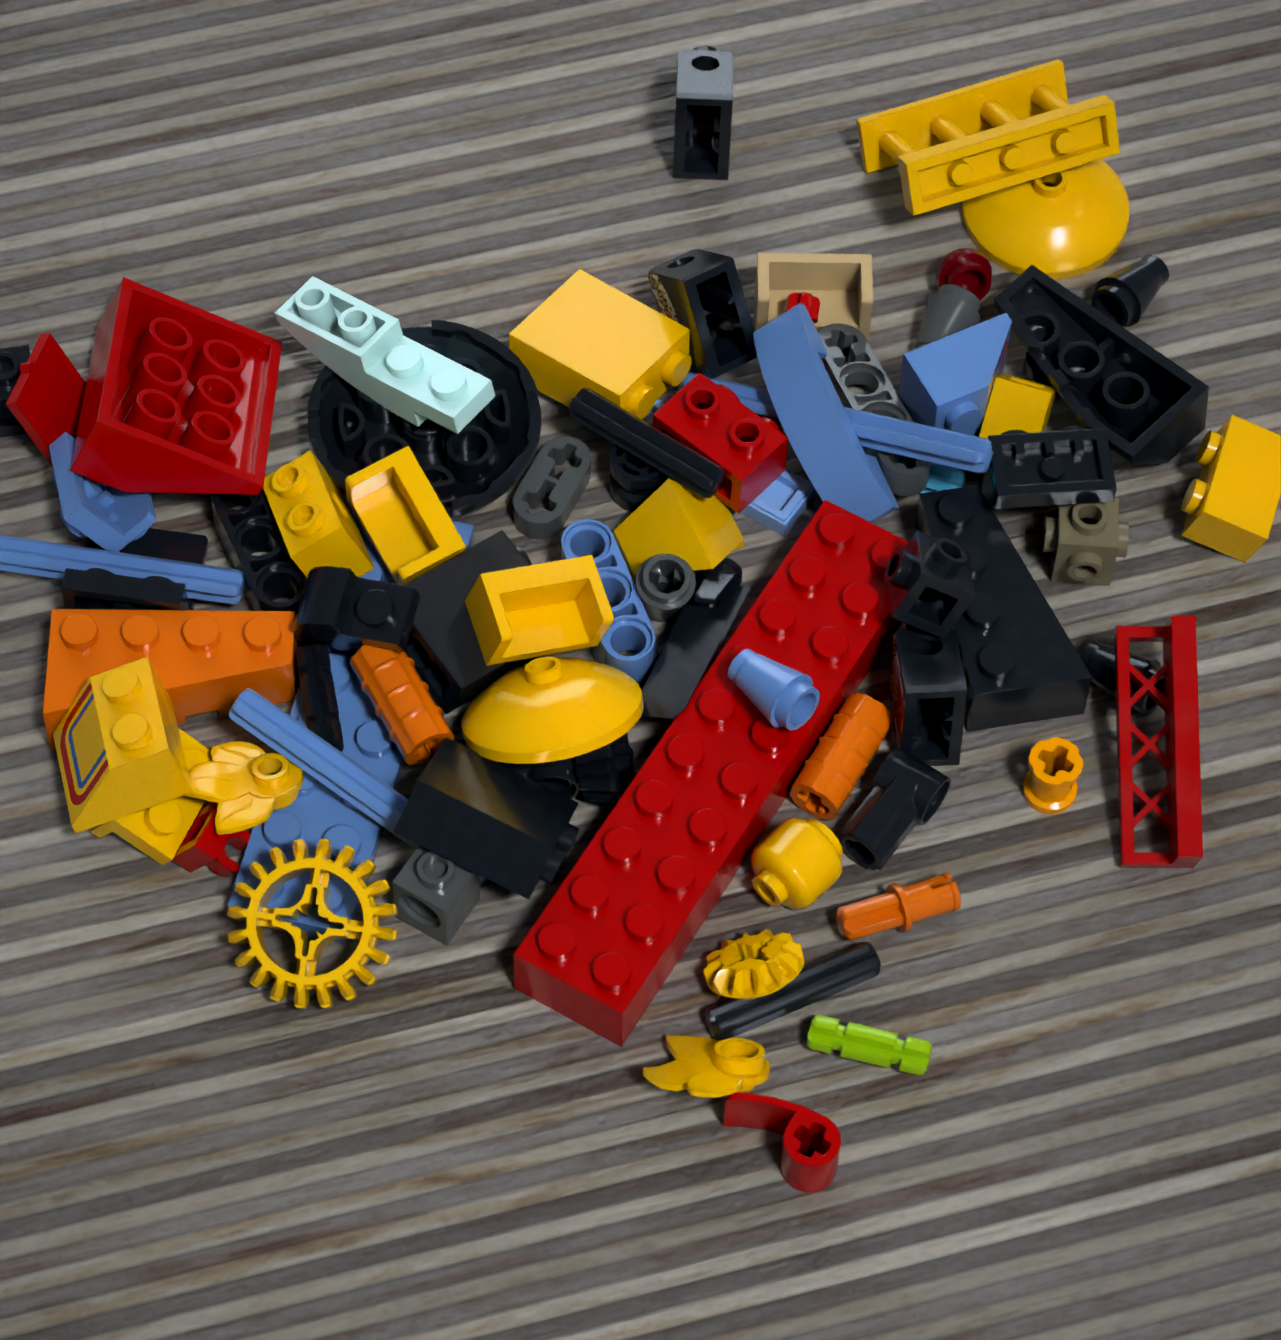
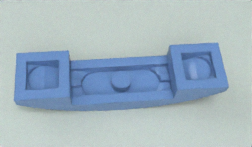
(815, 418)

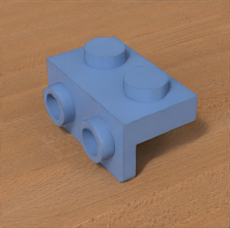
(96, 509)

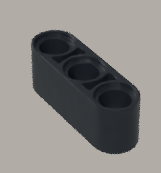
(254, 531)

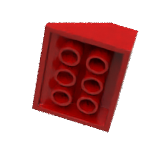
(175, 399)

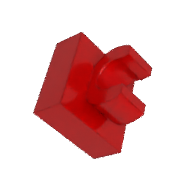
(205, 846)

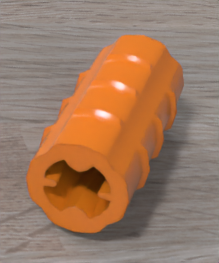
(402, 702)
(841, 756)

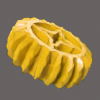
(315, 894)

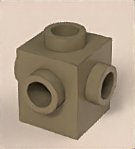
(1085, 542)

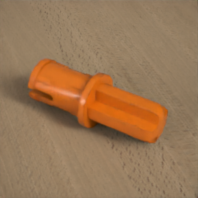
(899, 907)

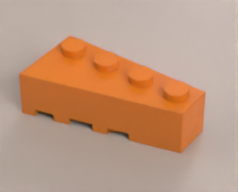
(196, 653)

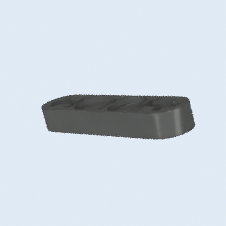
(864, 368)

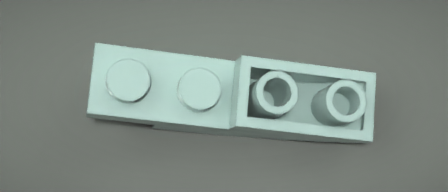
(377, 359)

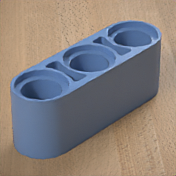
(631, 624)

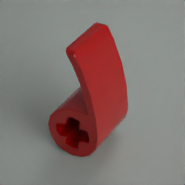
(801, 1131)

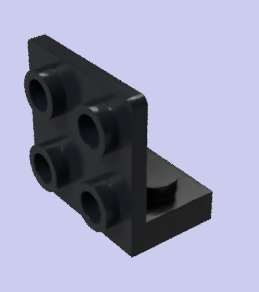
(1049, 468)
(105, 590)

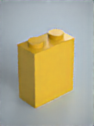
(601, 342)

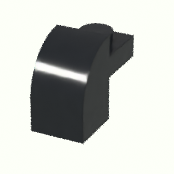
(354, 612)

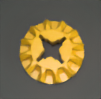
(754, 965)

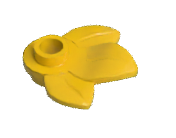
(245, 784)
(710, 1066)

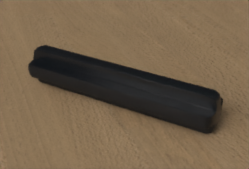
(647, 442)
(811, 985)

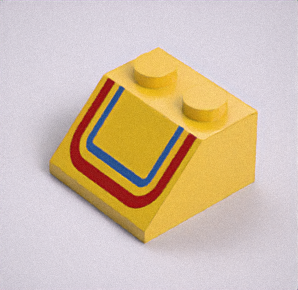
(120, 747)

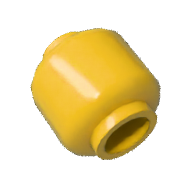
(796, 863)

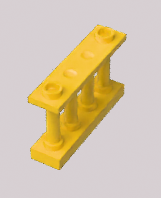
(987, 137)

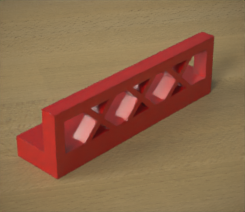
(1181, 741)

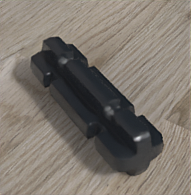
(319, 693)

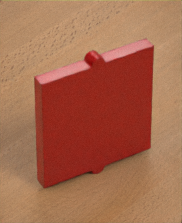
(47, 395)

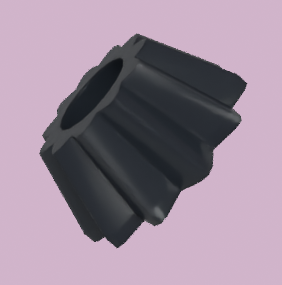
(606, 772)

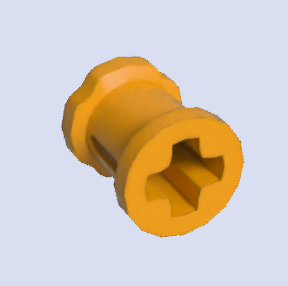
(1055, 792)

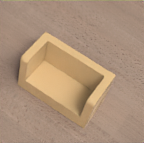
(838, 281)

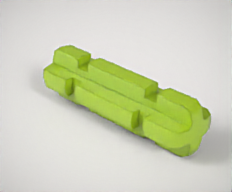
(869, 1045)

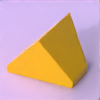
(678, 524)

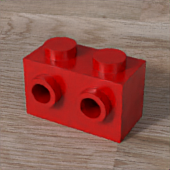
(727, 433)

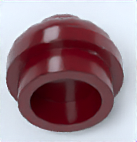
(966, 269)

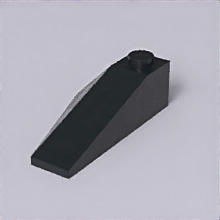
(1105, 371)

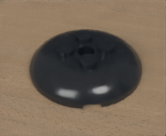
(463, 468)

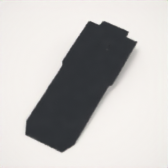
(693, 643)

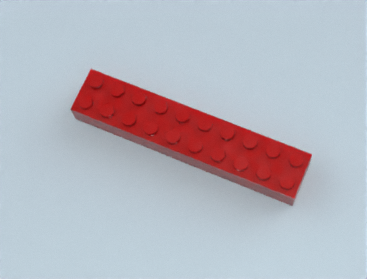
(709, 786)

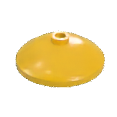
(1053, 228)
(552, 711)

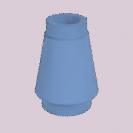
(775, 689)

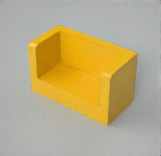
(403, 516)
(539, 610)

